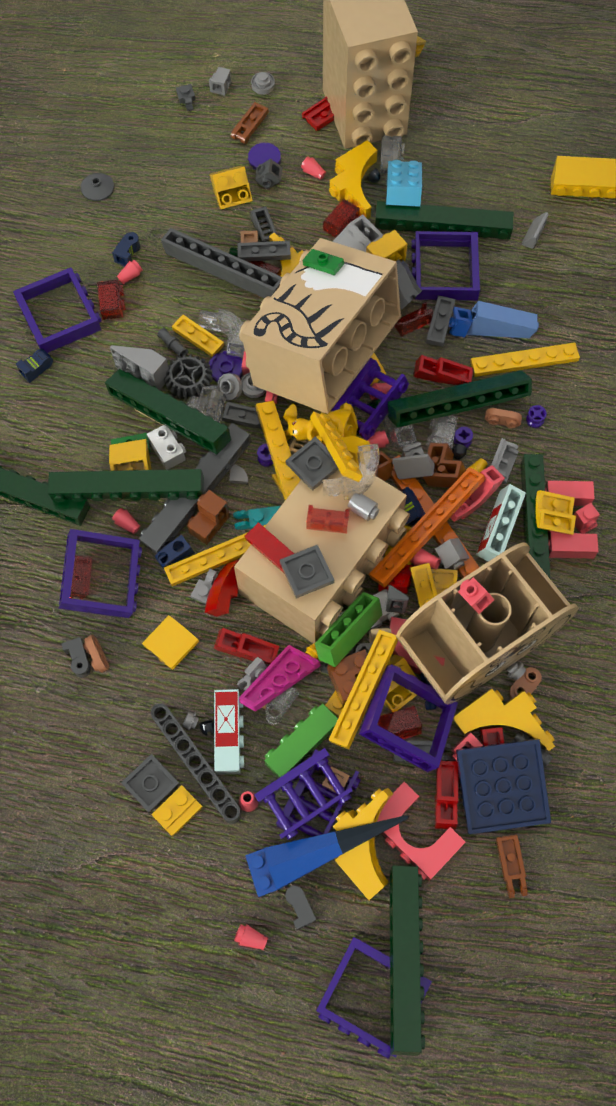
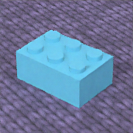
(404, 183)

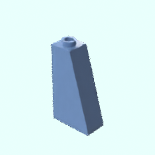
(501, 321)

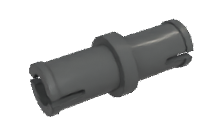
(172, 342)

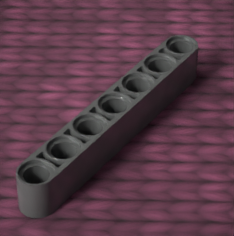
(191, 754)

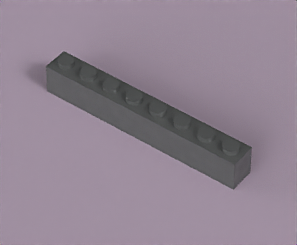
(220, 264)
(176, 513)

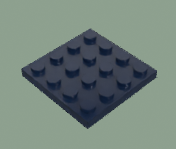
(503, 786)

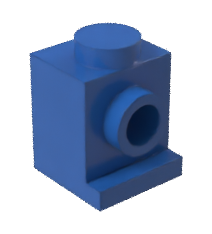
(460, 322)

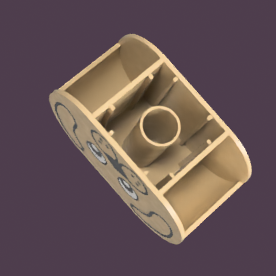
(484, 644)

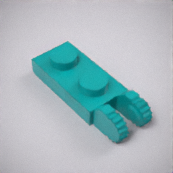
(260, 515)

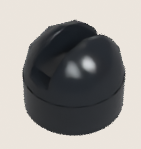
(374, 176)
(459, 451)
(207, 726)

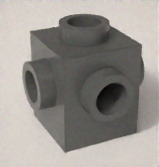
(268, 174)

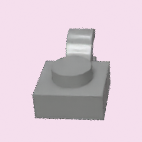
(203, 588)
(252, 672)

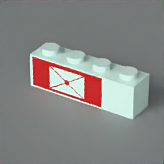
(501, 522)
(227, 732)

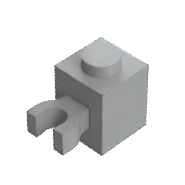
(452, 554)

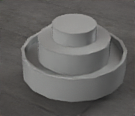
(263, 83)
(230, 385)
(248, 388)

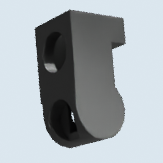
(80, 662)
(297, 899)

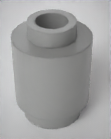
(363, 506)

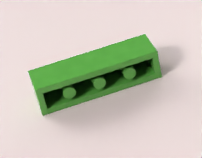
(348, 629)
(302, 741)

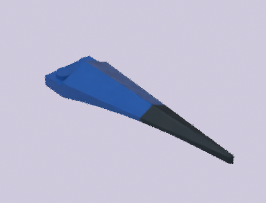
(287, 862)

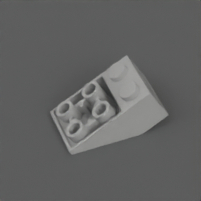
(358, 234)
(141, 363)

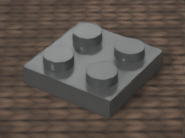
(312, 463)
(306, 571)
(150, 783)

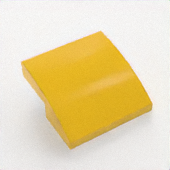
(555, 512)
(170, 642)

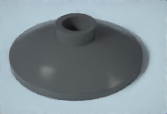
(97, 186)

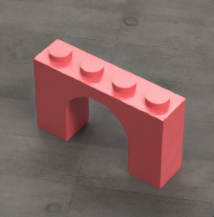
(578, 544)
(428, 859)

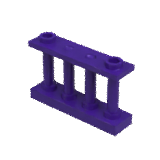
(361, 385)
(285, 783)
(289, 808)

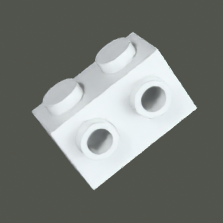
(166, 446)

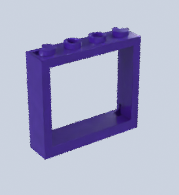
(447, 239)
(70, 334)
(96, 607)
(394, 743)
(345, 1026)

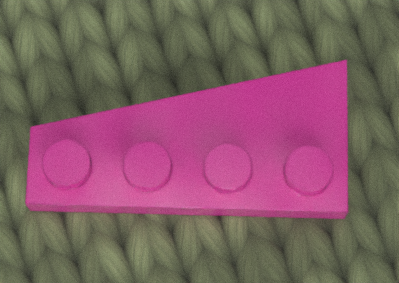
(279, 676)

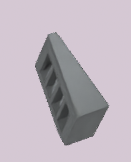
(263, 211)

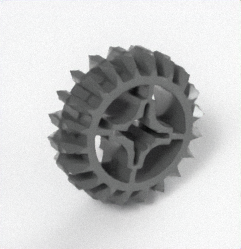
(184, 384)

